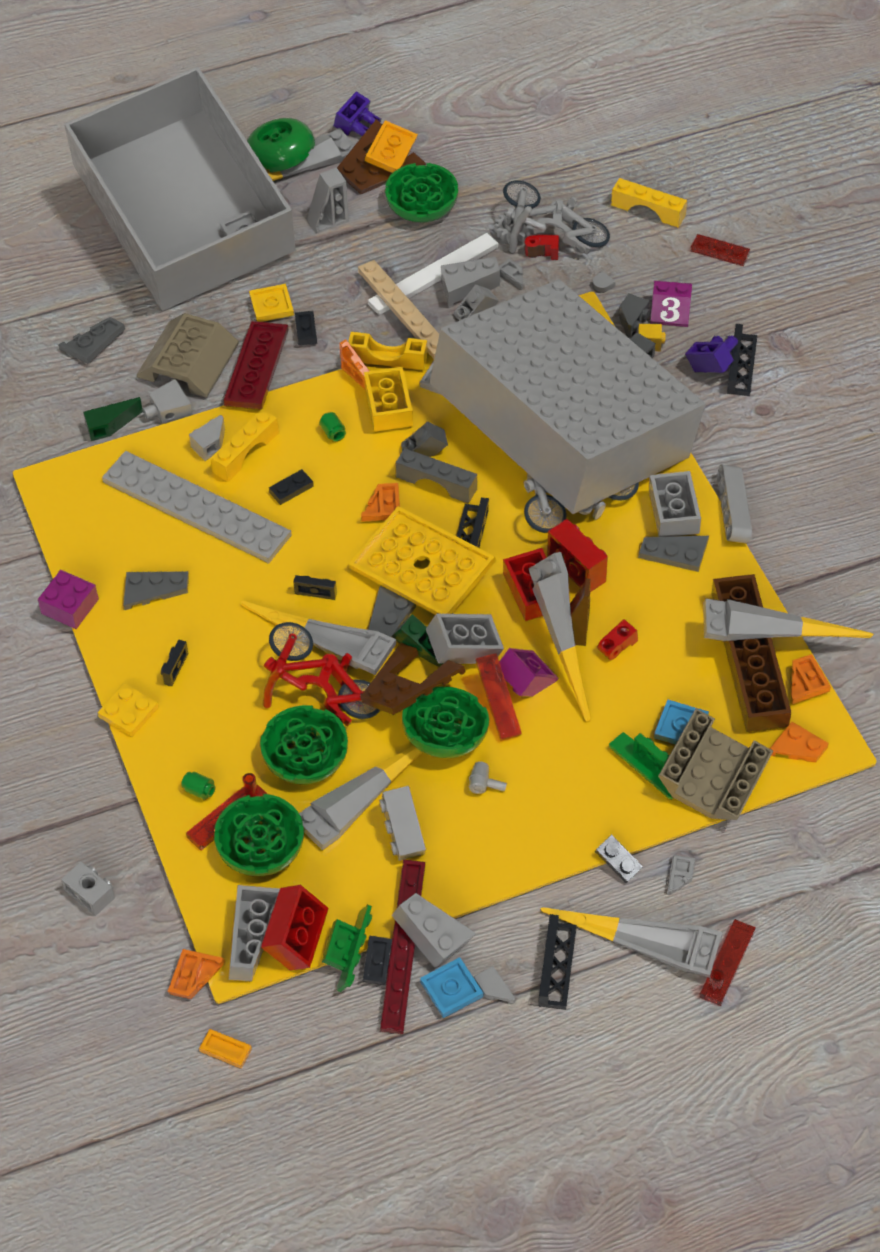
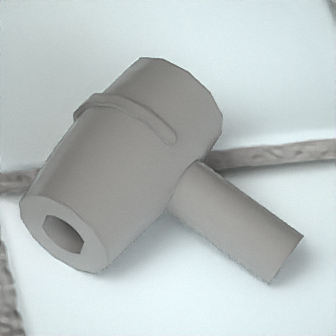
(480, 780)

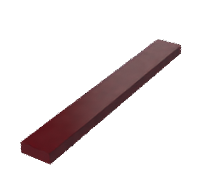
(401, 954)

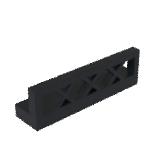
(734, 367)
(478, 523)
(550, 959)

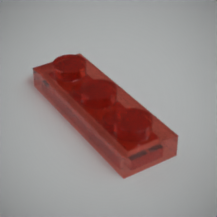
(720, 250)

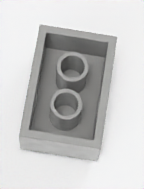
(674, 504)
(463, 637)

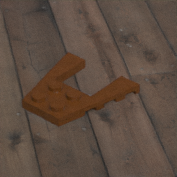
(363, 175)
(394, 693)

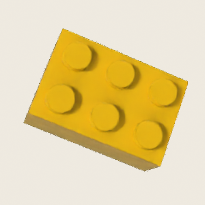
(388, 399)

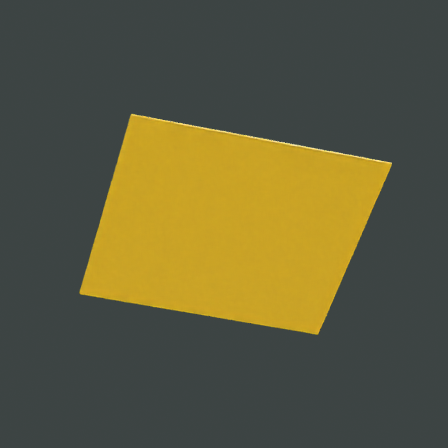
(560, 774)

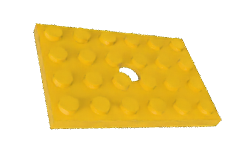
(403, 540)

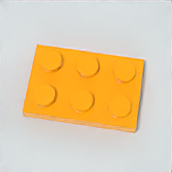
(391, 147)

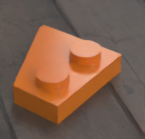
(352, 363)
(382, 502)
(807, 679)
(799, 744)
(193, 973)

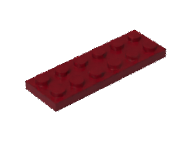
(256, 365)

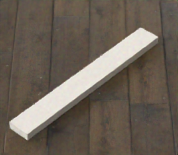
(432, 274)

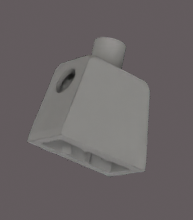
(168, 403)

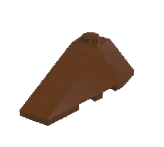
(580, 613)

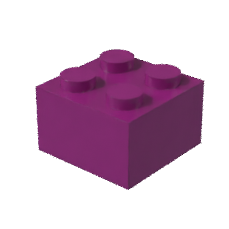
(68, 599)

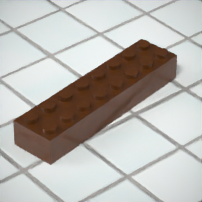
(754, 663)

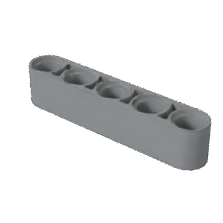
(734, 504)

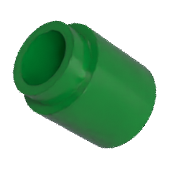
(332, 426)
(198, 785)

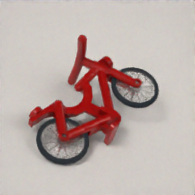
(295, 643)

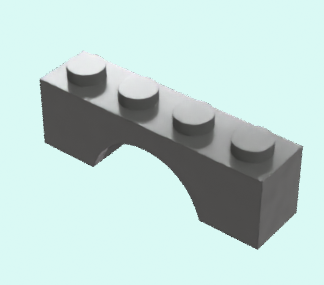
(457, 481)

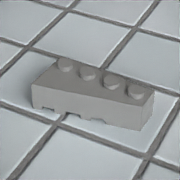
(251, 921)

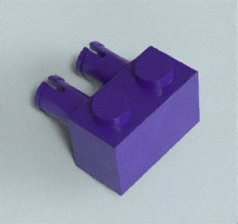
(353, 112)
(712, 355)

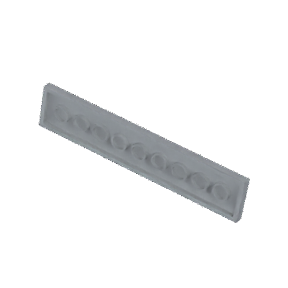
(197, 506)

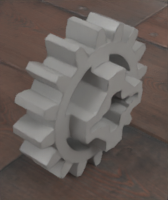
(508, 224)

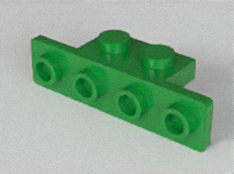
(643, 757)
(344, 946)

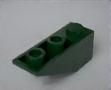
(107, 420)
(414, 634)

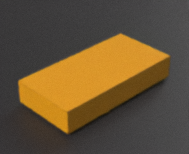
(225, 1048)

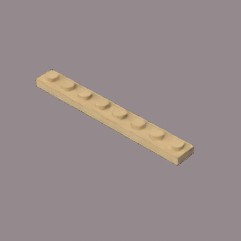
(400, 304)

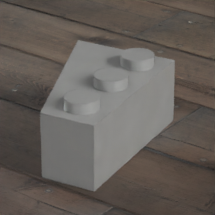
(329, 202)
(462, 276)
(402, 823)
(431, 929)

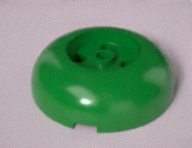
(281, 143)
(421, 192)
(298, 727)
(432, 727)
(258, 821)

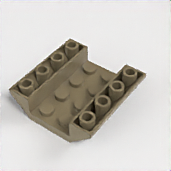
(191, 352)
(713, 769)

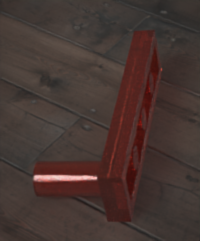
(498, 697)
(203, 832)
(727, 962)

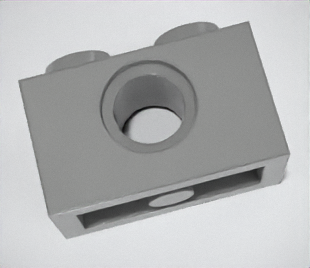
(92, 899)

